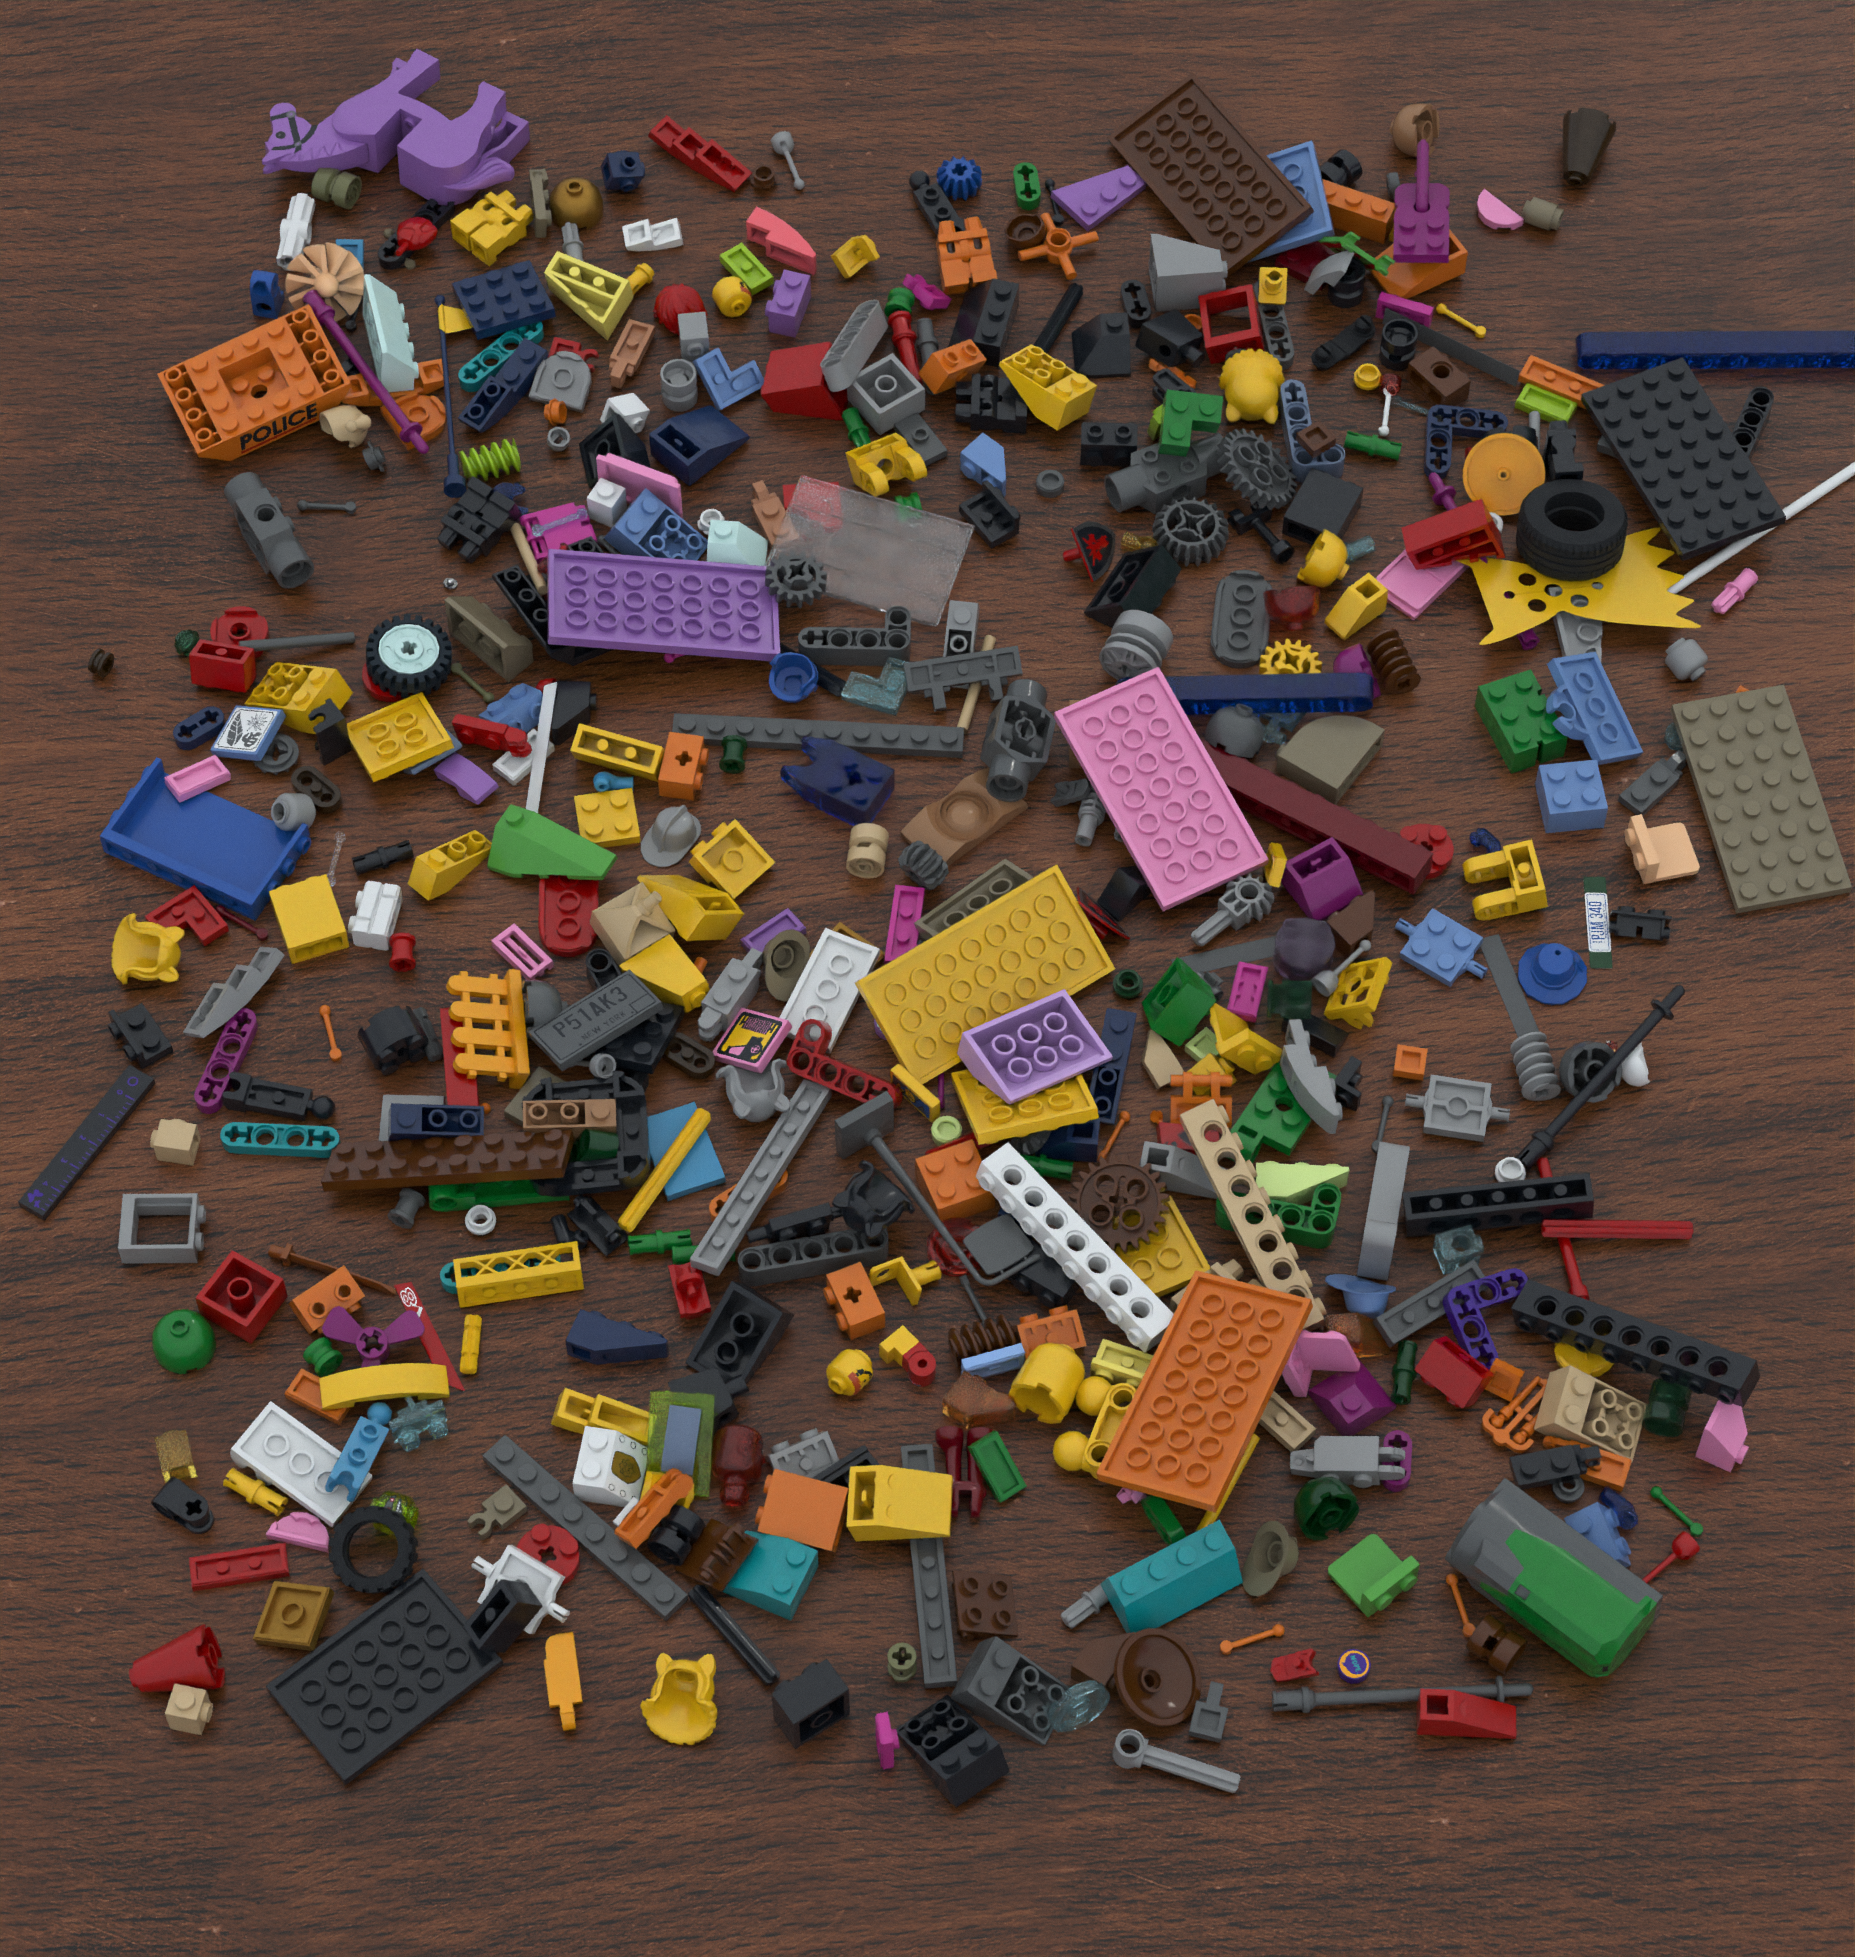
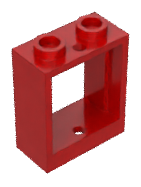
(1223, 301)

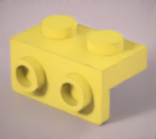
(1120, 1363)

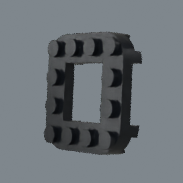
(632, 1130)

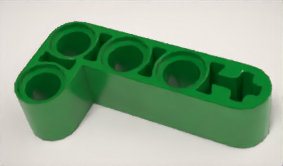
(1305, 1217)

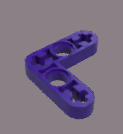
(1474, 1304)

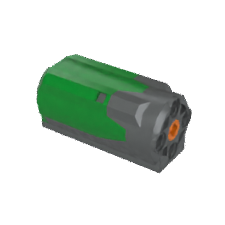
(1554, 1580)

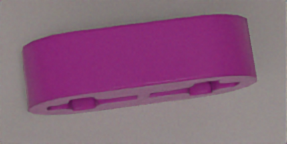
(1406, 1444)

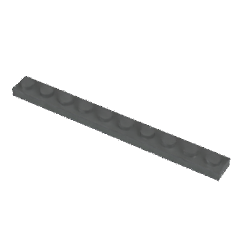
(858, 736)

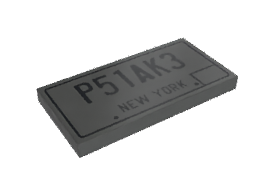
(596, 1020)

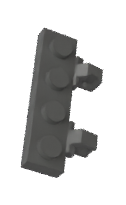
(940, 674)

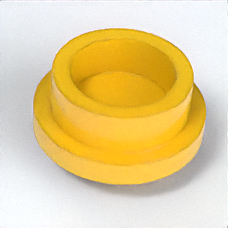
(1367, 377)

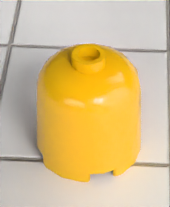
(1048, 1382)

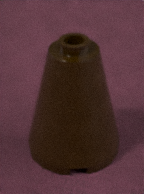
(1584, 143)

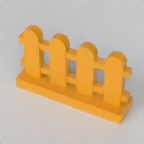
(509, 1014)

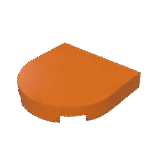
(421, 409)

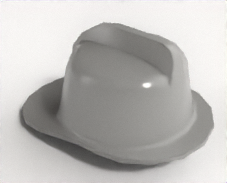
(670, 837)

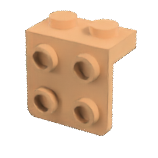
(1660, 851)

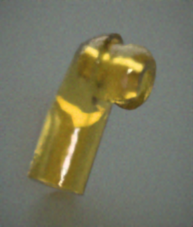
(1136, 542)

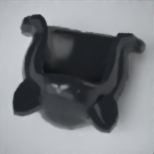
(871, 1202)

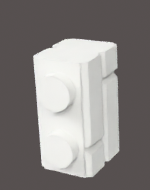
(376, 915)

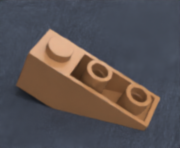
(569, 1115)

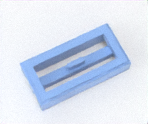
(995, 1361)

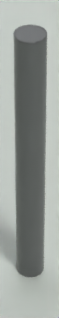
(299, 641)

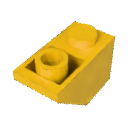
(1357, 606)

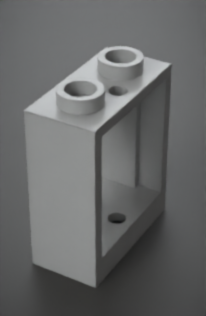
(160, 1204)

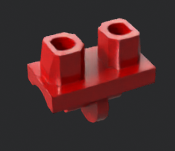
(689, 1291)

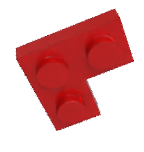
(191, 911)

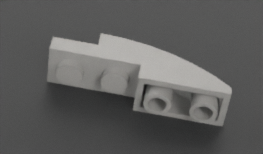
(1307, 1081)

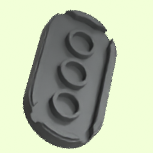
(1240, 619)

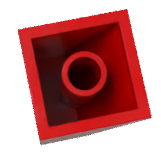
(798, 386)

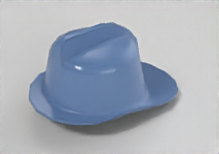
(1362, 1294)

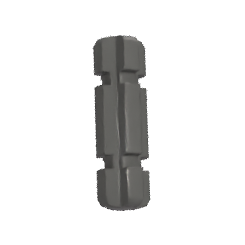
(433, 1049)

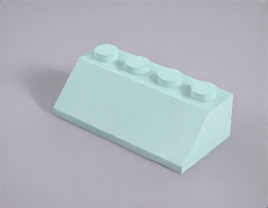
(388, 336)

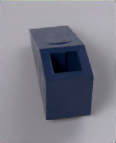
(429, 1121)
(608, 1341)

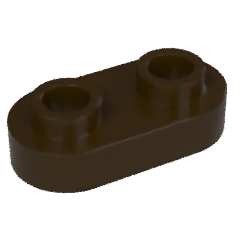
(319, 790)
(689, 1056)

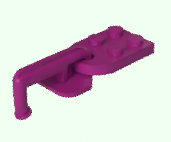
(1421, 217)

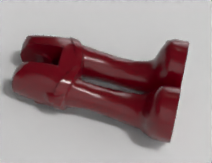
(951, 1442)

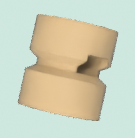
(867, 850)

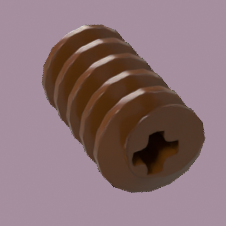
(1392, 662)
(980, 1338)

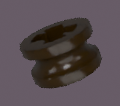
(101, 662)

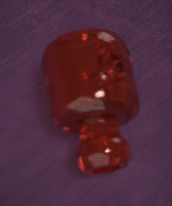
(736, 1461)

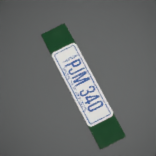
(1597, 922)

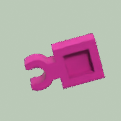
(928, 294)

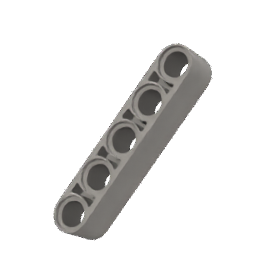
(854, 345)

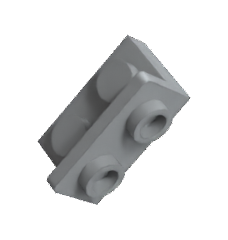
(805, 1457)

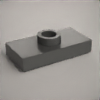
(921, 438)

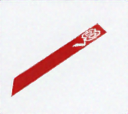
(429, 1338)

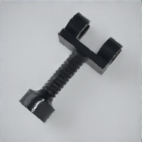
(1281, 550)

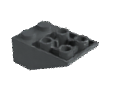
(1009, 1690)

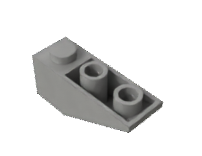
(961, 630)
(1177, 1169)

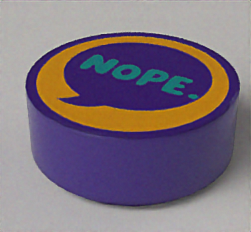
(1353, 1666)

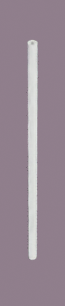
(1739, 545)

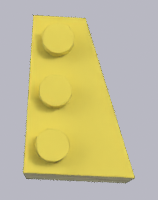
(589, 291)

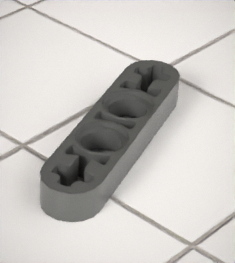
(1276, 323)

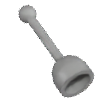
(783, 145)
(1327, 980)
(599, 1062)

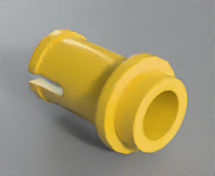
(642, 275)

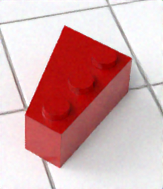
(1453, 536)

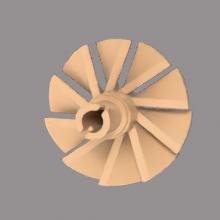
(340, 280)

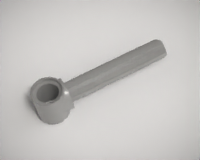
(1171, 1762)

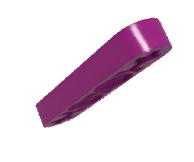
(221, 1059)

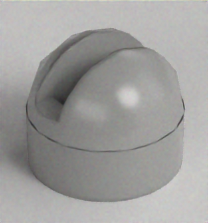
(554, 435)

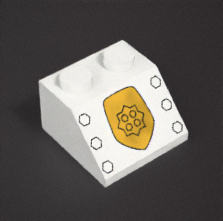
(609, 1468)

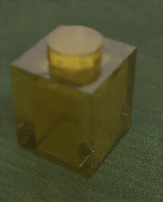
(175, 1455)

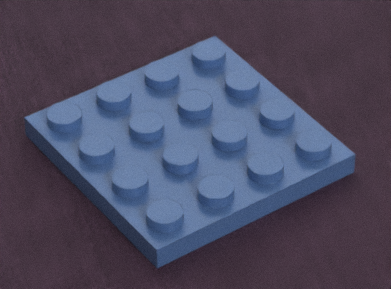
(1302, 169)

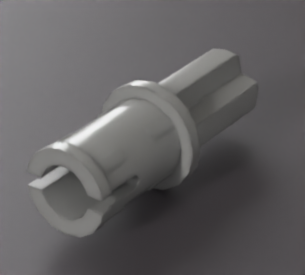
(572, 245)
(1084, 1607)

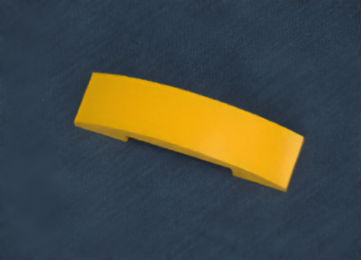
(383, 1382)

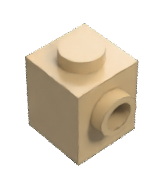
(176, 1141)
(188, 1709)

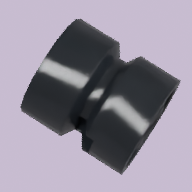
(1341, 168)
(1350, 287)
(1398, 344)
(673, 1539)

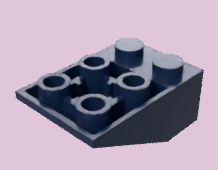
(695, 442)

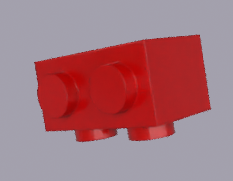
(222, 666)
(1453, 1372)

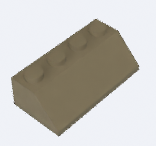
(977, 894)

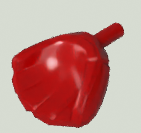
(415, 234)

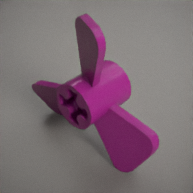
(342, 1327)

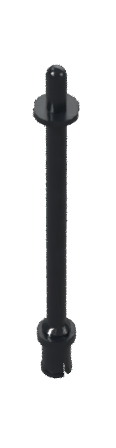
(1543, 1139)

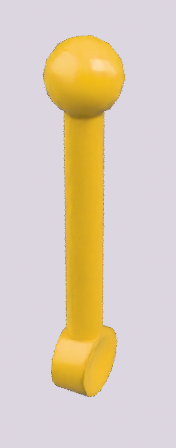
(1480, 331)

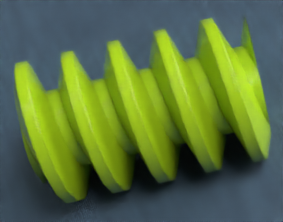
(490, 461)

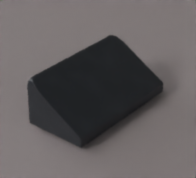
(1322, 1034)

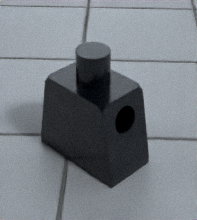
(1171, 340)
(712, 1383)

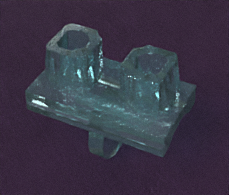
(416, 1419)

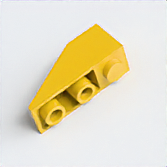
(448, 864)

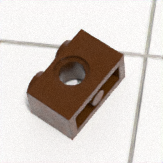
(1438, 378)

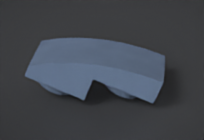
(681, 1439)

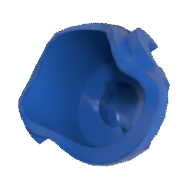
(792, 677)

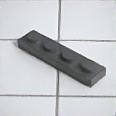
(1424, 1306)

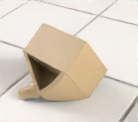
(631, 923)

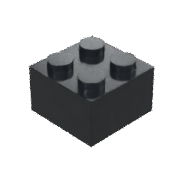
(810, 1703)

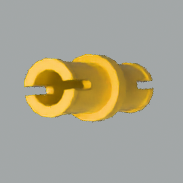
(255, 1491)

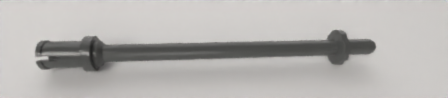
(1308, 1699)

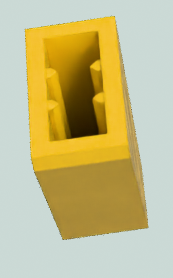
(669, 974)

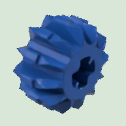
(959, 178)

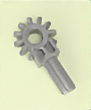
(1235, 909)

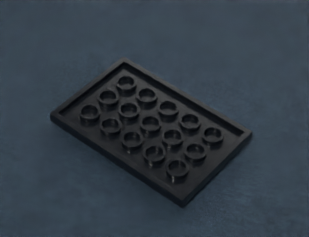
(383, 1676)

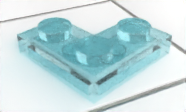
(878, 694)

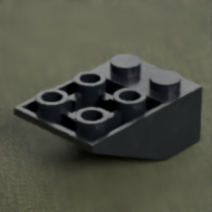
(953, 1750)

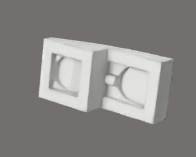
(648, 237)

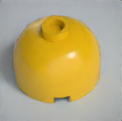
(1324, 561)

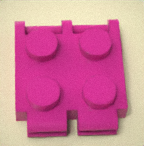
(564, 533)

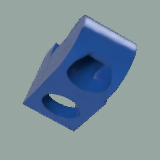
(265, 290)

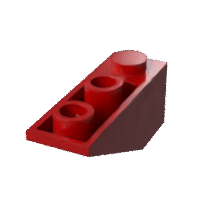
(1463, 1715)

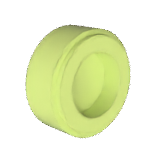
(945, 1130)

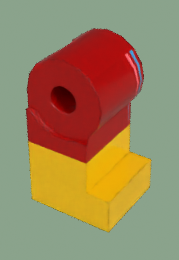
(910, 1356)

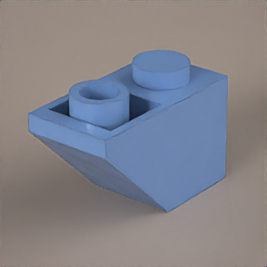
(984, 461)

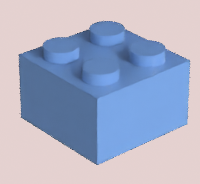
(1571, 796)

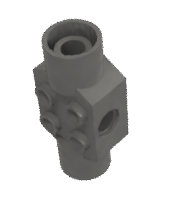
(1158, 478)
(268, 530)
(1017, 740)

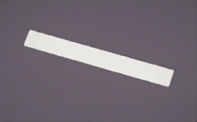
(541, 747)

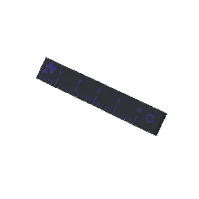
(86, 1142)

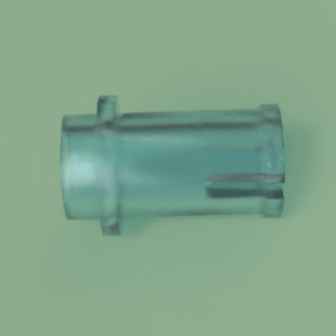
(1359, 548)

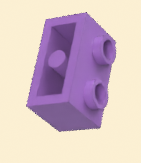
(789, 303)

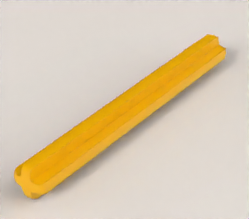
(664, 1170)

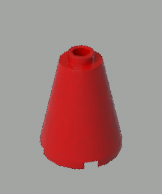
(183, 1661)

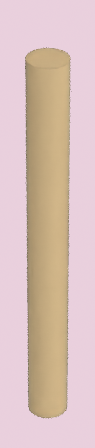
(528, 558)
(973, 691)

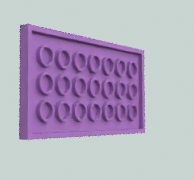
(661, 605)

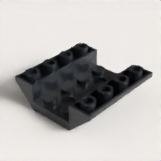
(534, 607)

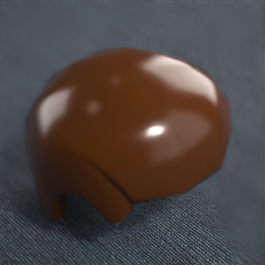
(1025, 231)

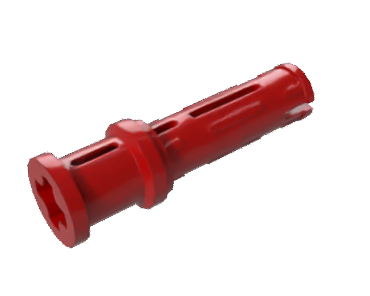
(904, 340)

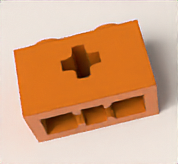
(952, 366)
(682, 766)
(854, 1285)

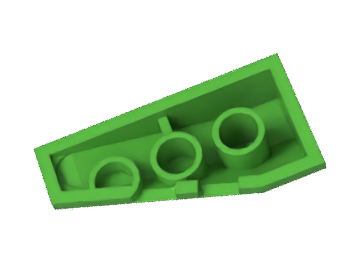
(537, 846)

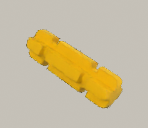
(470, 1344)

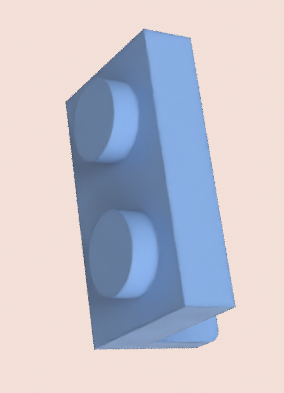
(517, 708)
(1600, 1527)

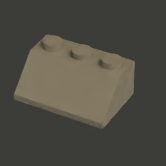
(488, 636)

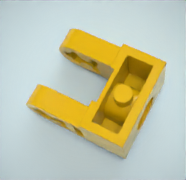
(899, 462)
(1521, 866)

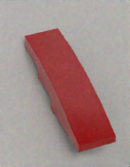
(698, 154)

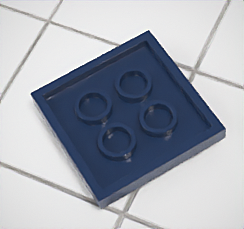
(503, 299)

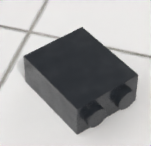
(1321, 505)

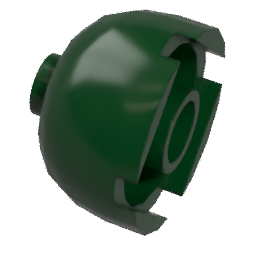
(1324, 1506)

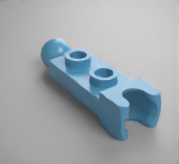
(360, 1450)

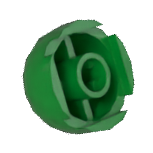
(183, 1341)

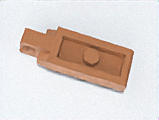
(629, 351)
(767, 511)

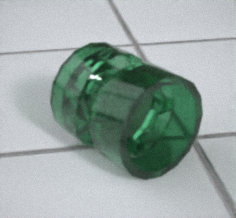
(1666, 1408)

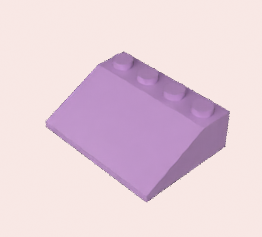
(1032, 1048)

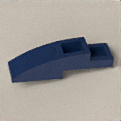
(504, 391)
(1109, 1077)

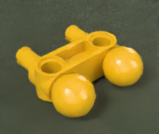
(1095, 1398)

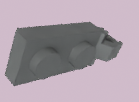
(1653, 784)

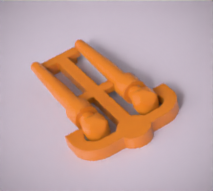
(1501, 1437)

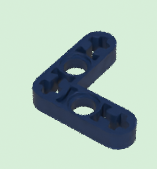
(1445, 430)

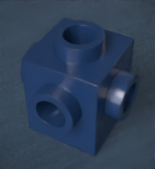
(622, 170)

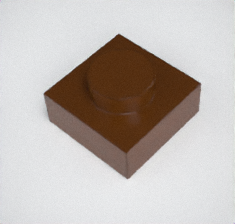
(1316, 439)

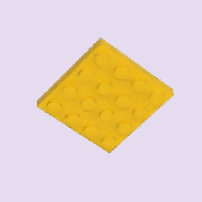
(1047, 1110)

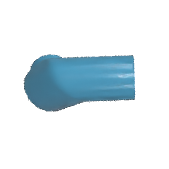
(605, 781)

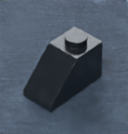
(571, 706)

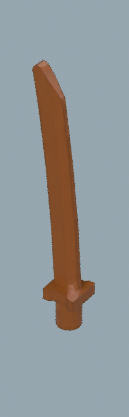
(288, 1255)

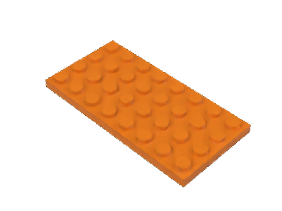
(1205, 1391)

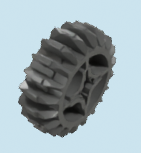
(1193, 522)

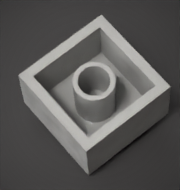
(886, 393)

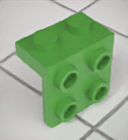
(1373, 1574)

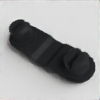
(1344, 344)

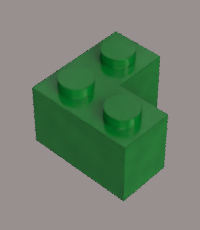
(1183, 413)

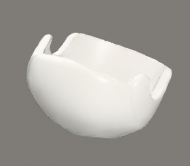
(1635, 1068)

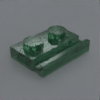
(1290, 999)

